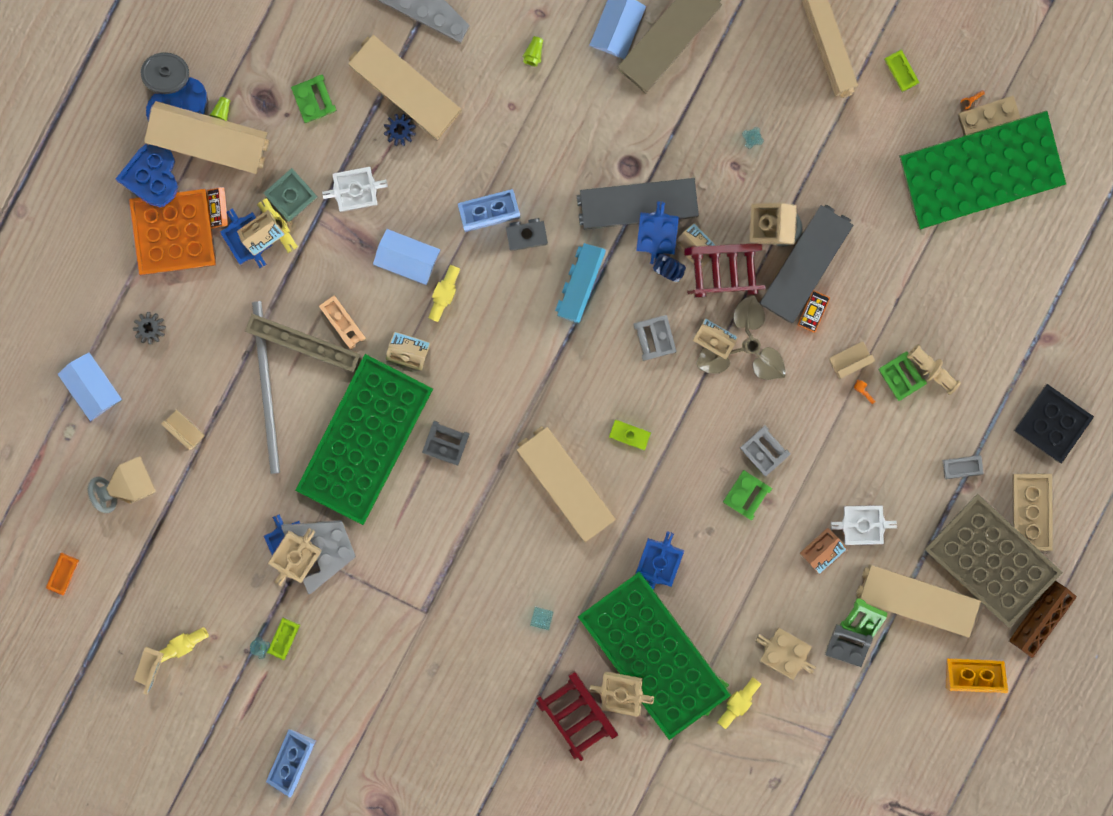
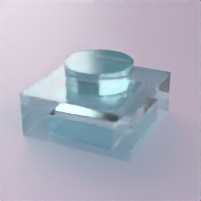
(541, 618)

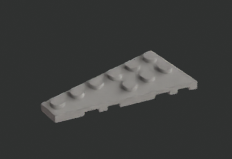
(434, 14)

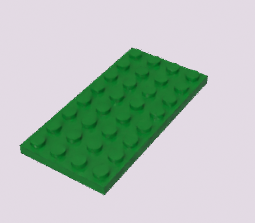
(983, 169)
(364, 439)
(651, 645)

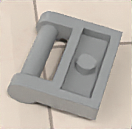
(661, 336)
(760, 455)

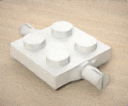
(354, 189)
(863, 525)

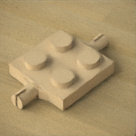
(294, 556)
(785, 653)
(621, 694)

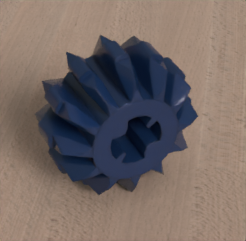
(393, 127)
(669, 267)

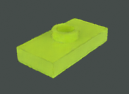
(901, 70)
(629, 434)
(283, 638)

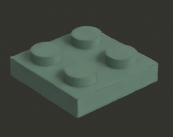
(290, 195)

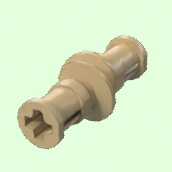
(934, 369)

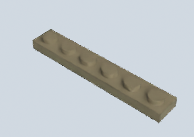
(302, 342)

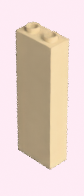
(831, 47)
(404, 86)
(206, 137)
(565, 483)
(918, 600)

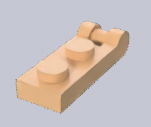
(341, 321)

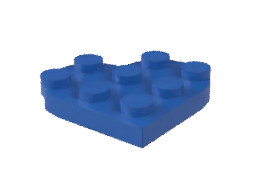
(190, 97)
(150, 175)

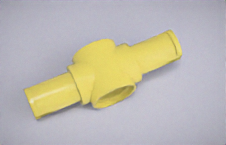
(286, 240)
(444, 293)
(183, 644)
(739, 703)

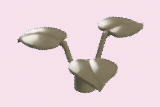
(769, 363)

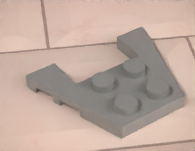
(335, 548)

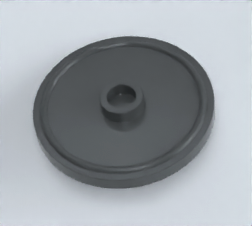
(164, 73)

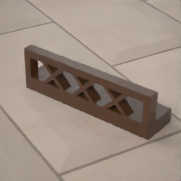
(1040, 617)

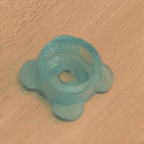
(748, 134)
(255, 647)

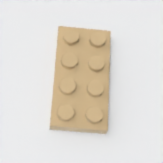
(1034, 509)

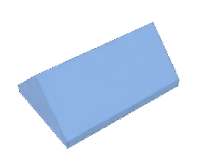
(618, 26)
(489, 210)
(406, 256)
(89, 386)
(290, 762)

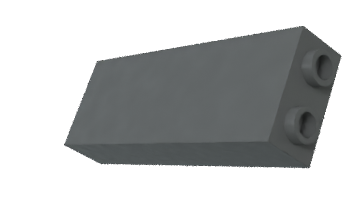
(624, 203)
(806, 263)

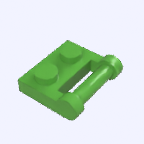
(307, 101)
(896, 378)
(742, 490)
(870, 621)

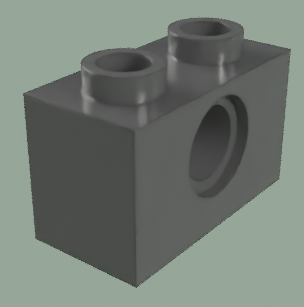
(538, 238)

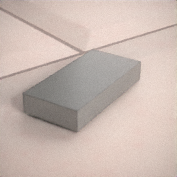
(962, 467)

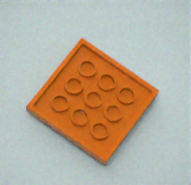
(174, 234)

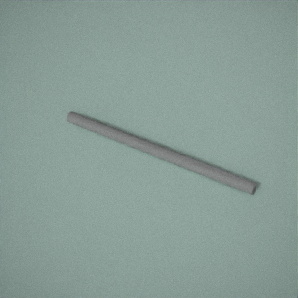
(266, 396)

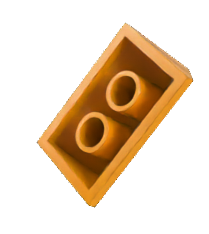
(976, 675)

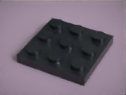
(1053, 423)

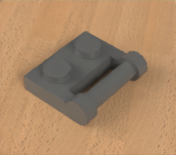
(443, 449)
(846, 650)

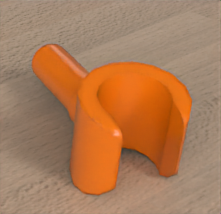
(972, 99)
(860, 387)

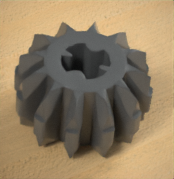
(143, 331)

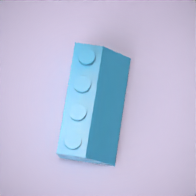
(581, 282)

